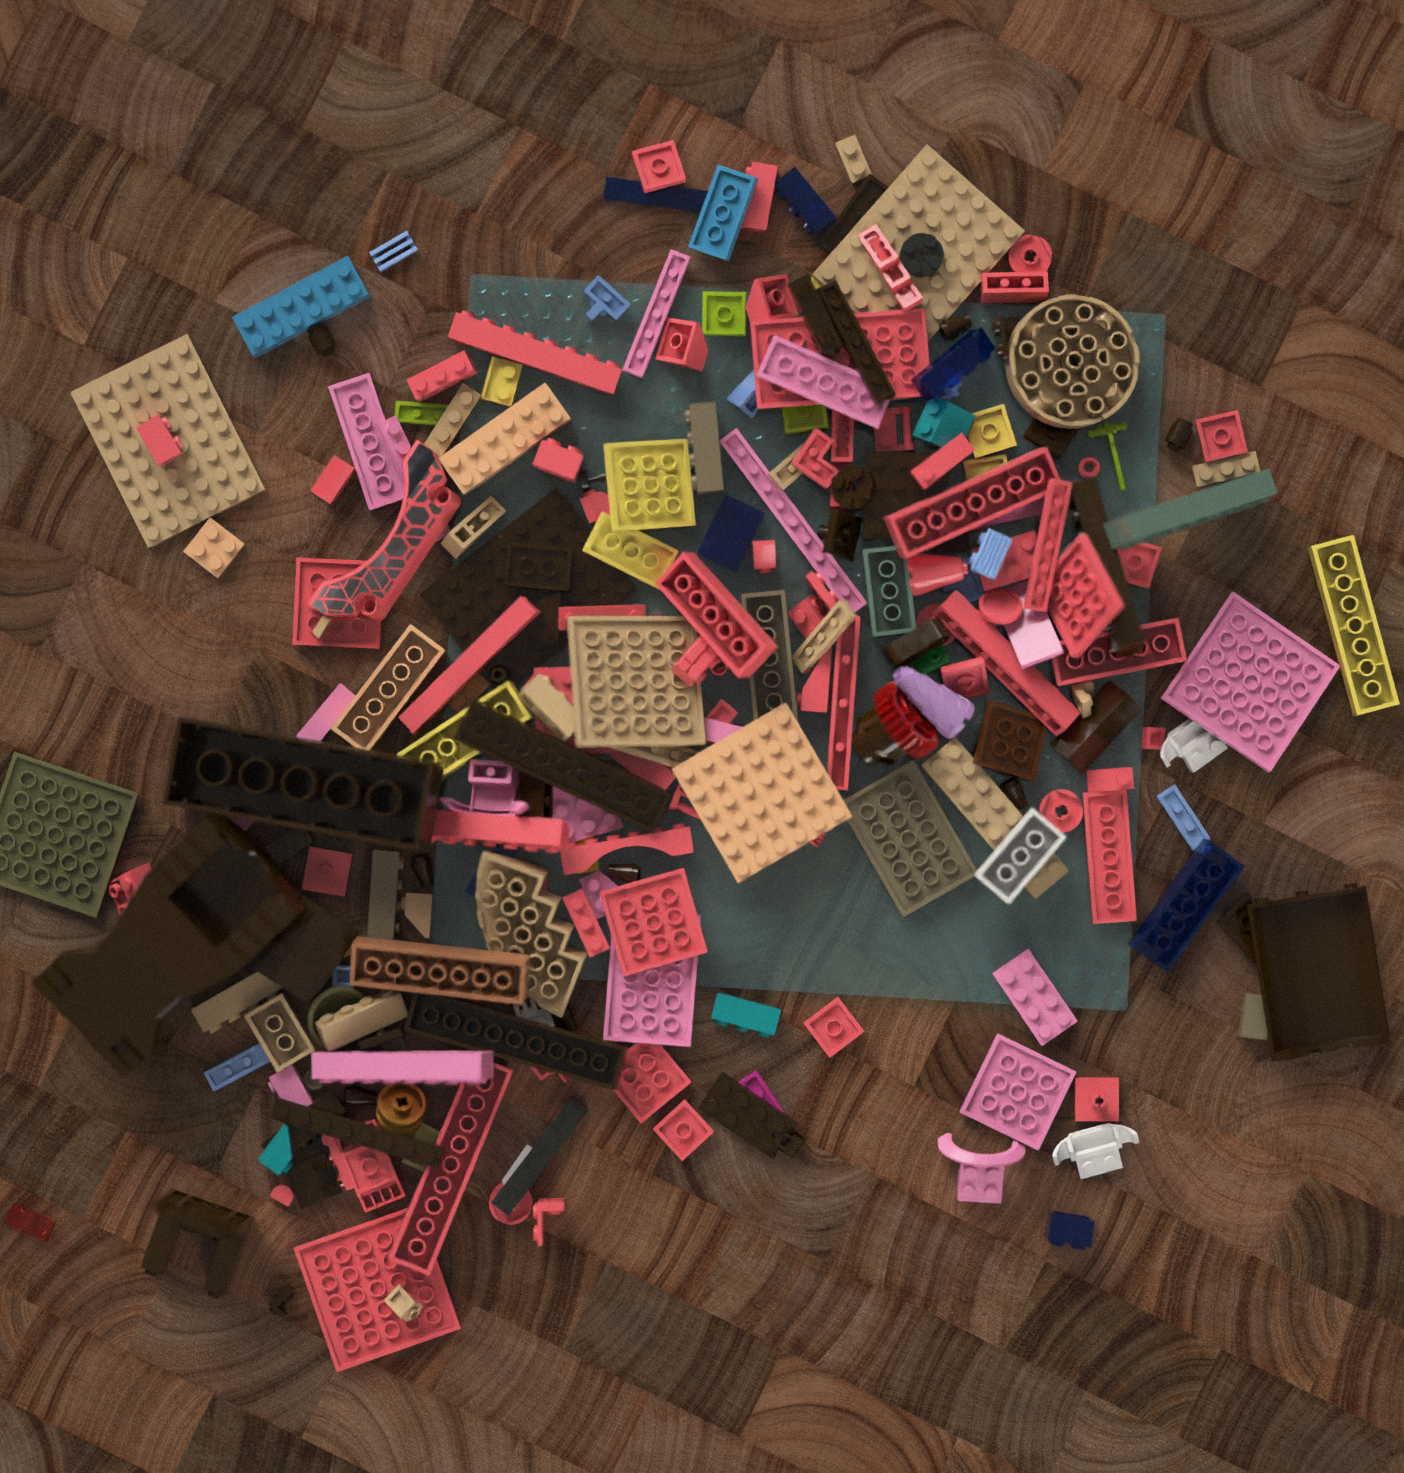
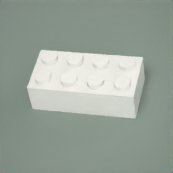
(1019, 856)

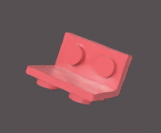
(553, 1207)

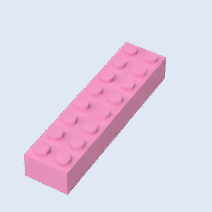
(404, 1065)

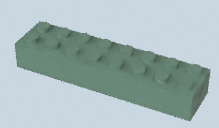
(1190, 510)

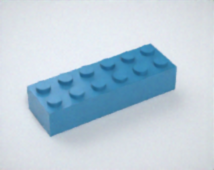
(301, 307)

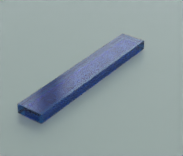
(669, 197)

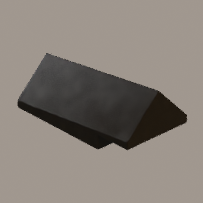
(1092, 735)

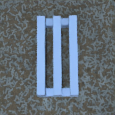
(373, 253)

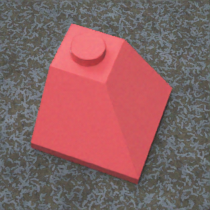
(771, 299)
(683, 345)

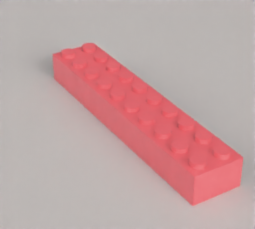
(443, 1187)

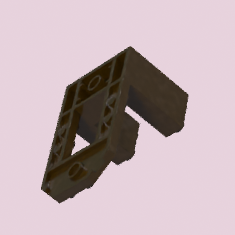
(207, 1218)

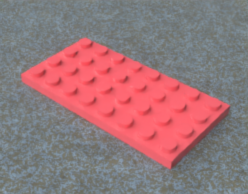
(894, 336)

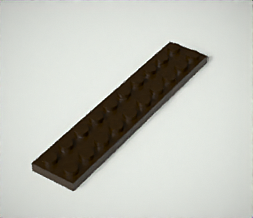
(562, 765)

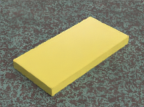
(630, 551)

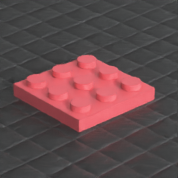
(649, 1079)

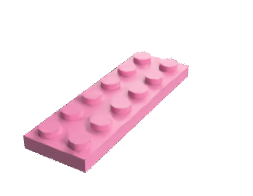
(820, 381)
(358, 414)

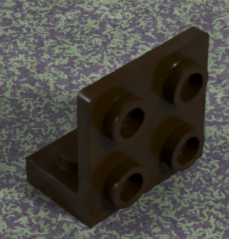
(1002, 330)

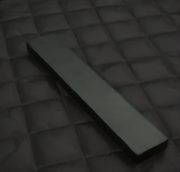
(539, 1156)

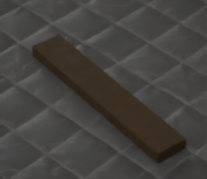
(856, 343)

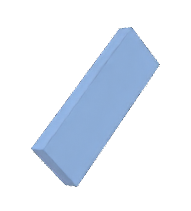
(1182, 816)
(236, 1067)

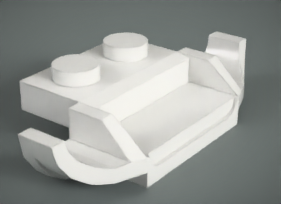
(1192, 744)
(1095, 1148)

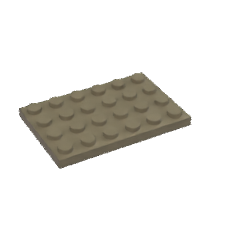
(908, 838)

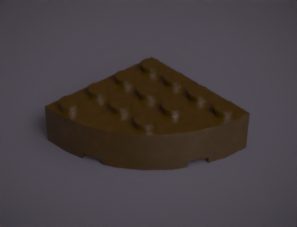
(894, 488)

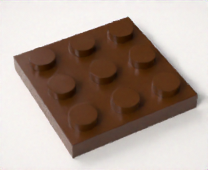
(1010, 741)

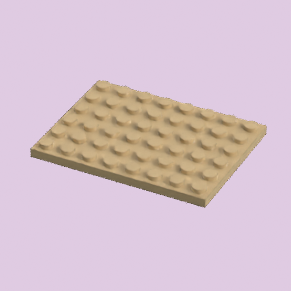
(933, 201)
(214, 463)

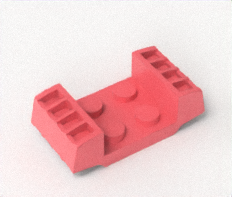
(371, 1174)

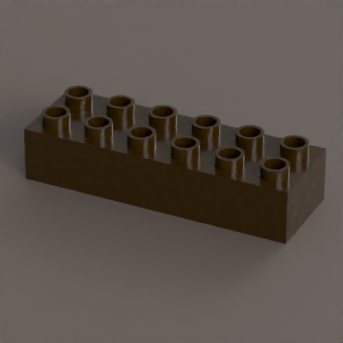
(304, 783)

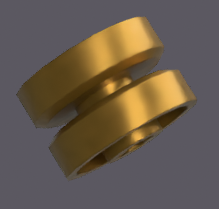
(400, 1108)

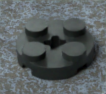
(928, 244)

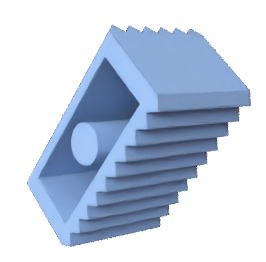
(990, 553)

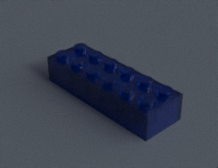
(1186, 905)

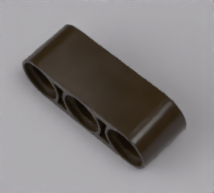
(917, 643)

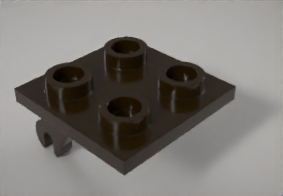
(314, 1180)

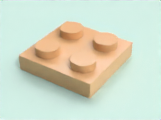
(214, 547)

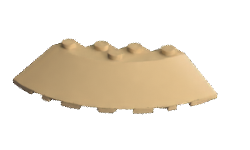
(522, 920)

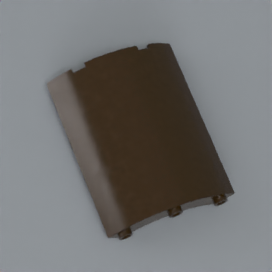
(1318, 972)

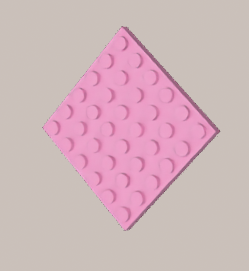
(1250, 682)

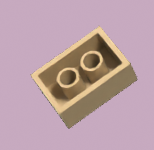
(280, 1032)

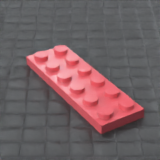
(1109, 856)

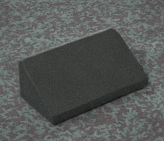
(956, 544)

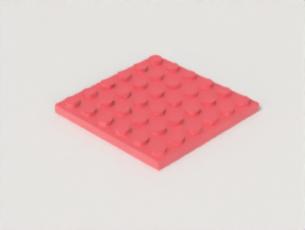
(348, 1285)

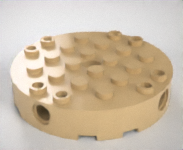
(1041, 369)

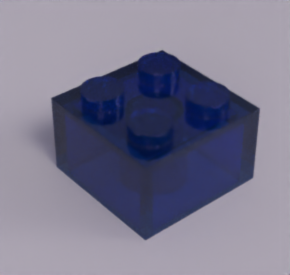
(1069, 1229)

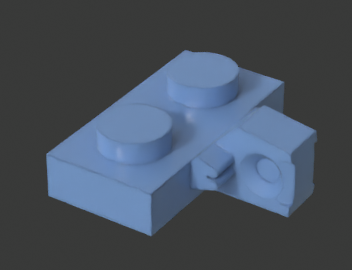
(604, 300)
(969, 587)

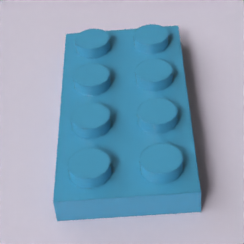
(723, 212)

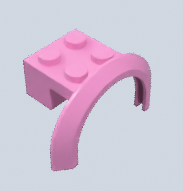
(492, 790)
(980, 1174)

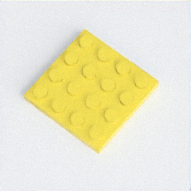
(649, 484)

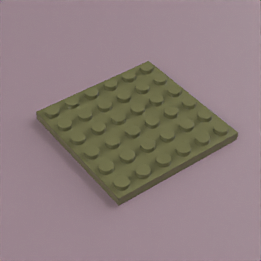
(60, 833)

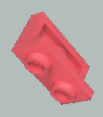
(808, 614)

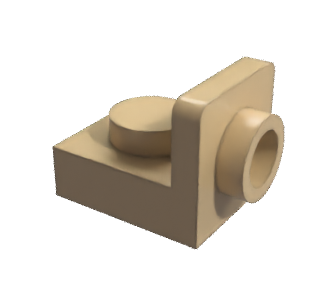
(1082, 697)
(403, 1303)

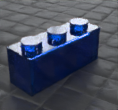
(804, 202)

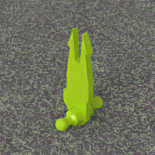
(1108, 431)

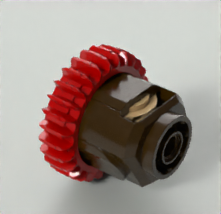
(893, 729)

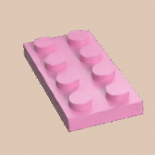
(1034, 997)

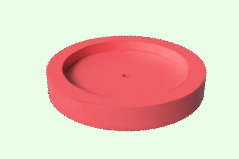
(1000, 606)

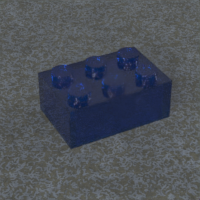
(730, 533)

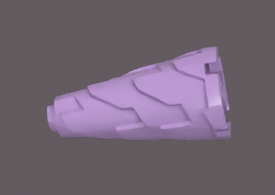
(935, 701)

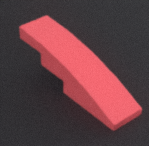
(890, 268)

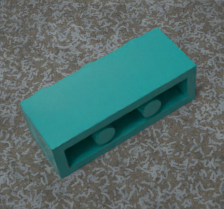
(745, 1014)

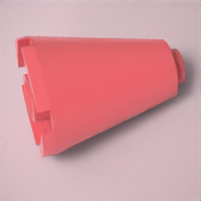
(934, 572)

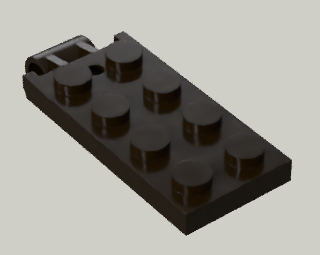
(751, 1118)

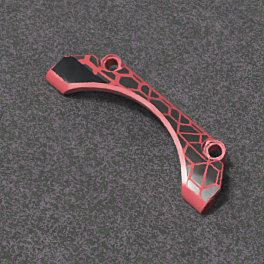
(389, 570)

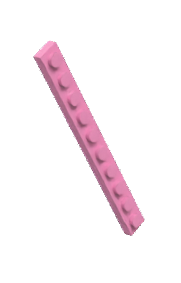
(791, 519)

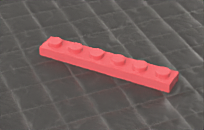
(1047, 545)

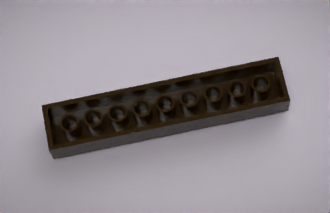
(517, 1039)

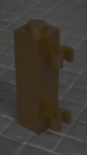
(815, 315)

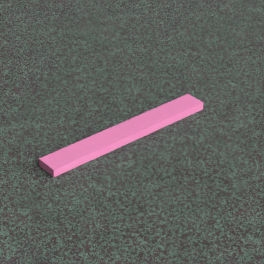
(317, 726)

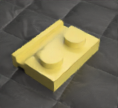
(501, 381)

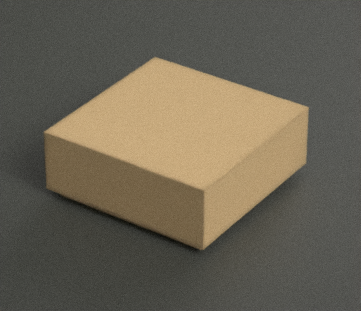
(322, 626)

